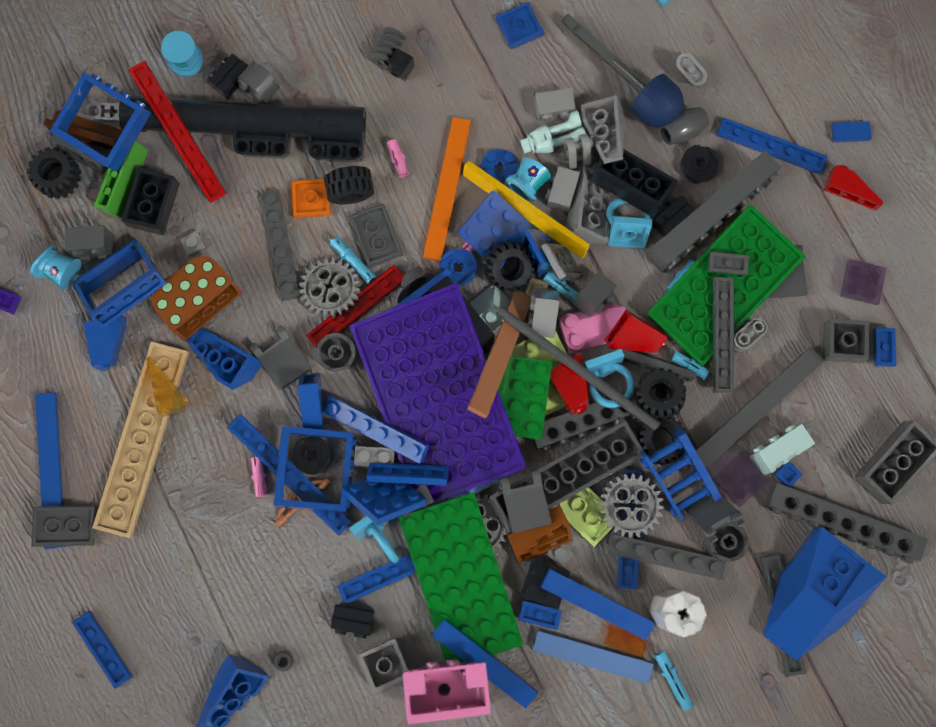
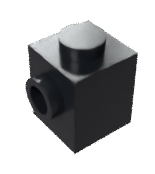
(401, 64)

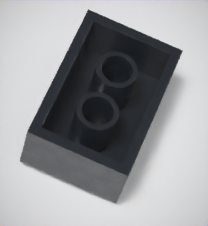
(150, 201)

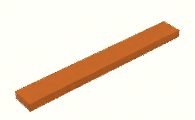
(447, 189)

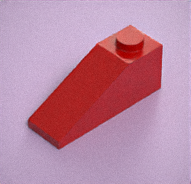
(850, 186)

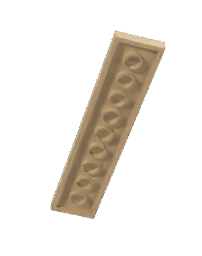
(137, 448)

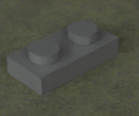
(728, 263)

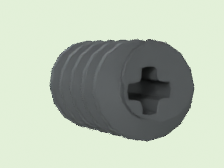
(385, 46)

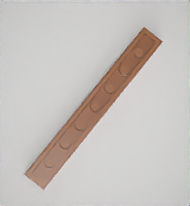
(498, 357)

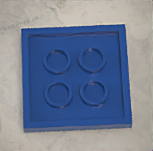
(493, 222)
(383, 500)

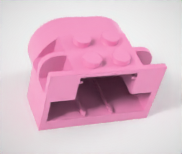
(465, 696)

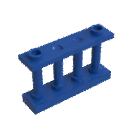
(699, 473)

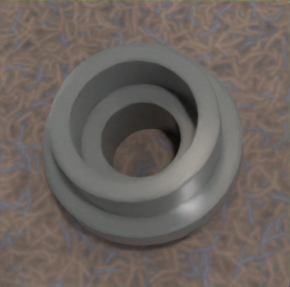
(277, 663)

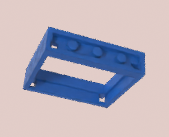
(127, 136)
(129, 295)
(346, 480)

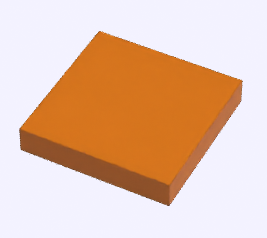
(310, 198)

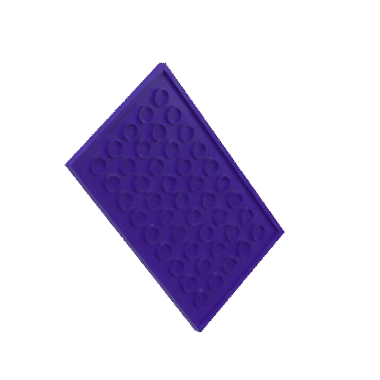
(423, 374)

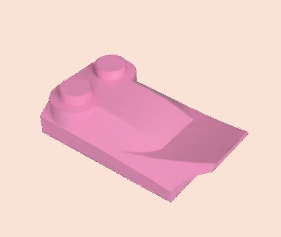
(586, 333)

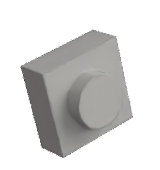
(193, 243)
(560, 555)

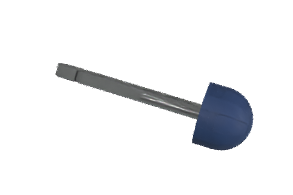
(657, 101)

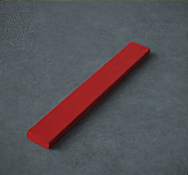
(177, 131)

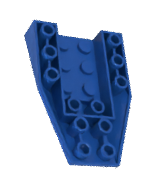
(818, 593)

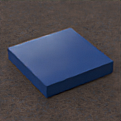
(519, 25)

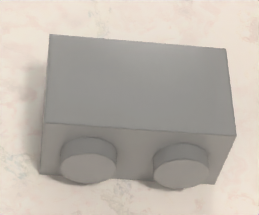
(554, 104)
(563, 189)
(368, 455)

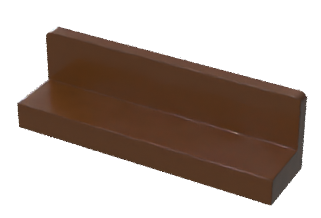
(89, 131)

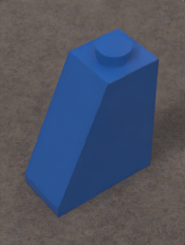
(105, 343)
(311, 401)

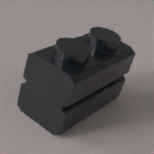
(225, 78)
(673, 215)
(353, 620)

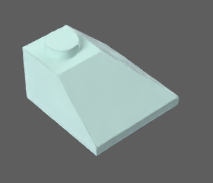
(488, 304)

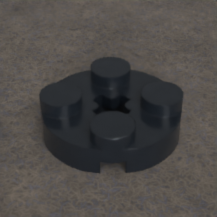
(695, 173)
(301, 456)

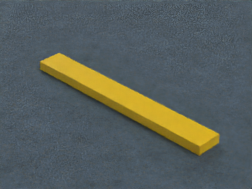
(527, 210)

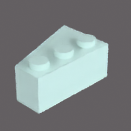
(781, 449)

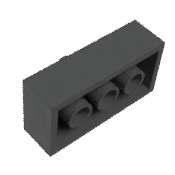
(897, 462)

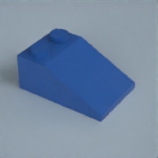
(532, 241)

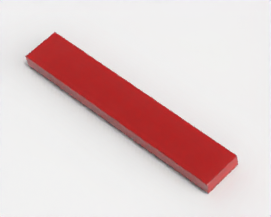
(367, 299)

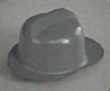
(413, 281)

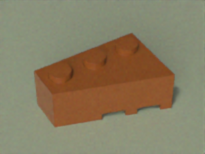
(541, 539)

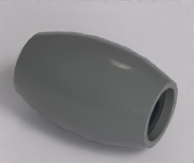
(685, 127)

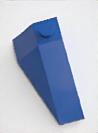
(225, 361)
(232, 687)

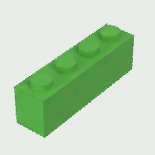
(117, 185)

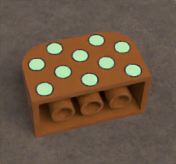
(194, 296)

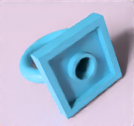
(627, 230)
(604, 366)
(367, 527)

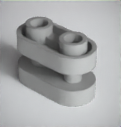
(692, 69)
(585, 154)
(749, 335)

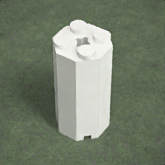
(677, 612)

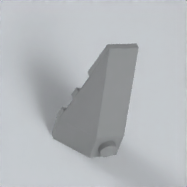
(606, 127)
(588, 212)

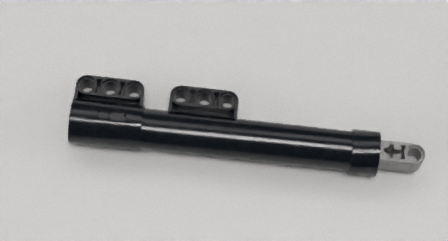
(259, 124)

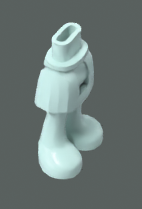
(541, 138)

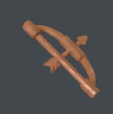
(283, 518)

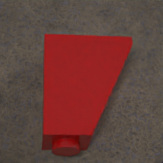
(635, 334)
(570, 387)

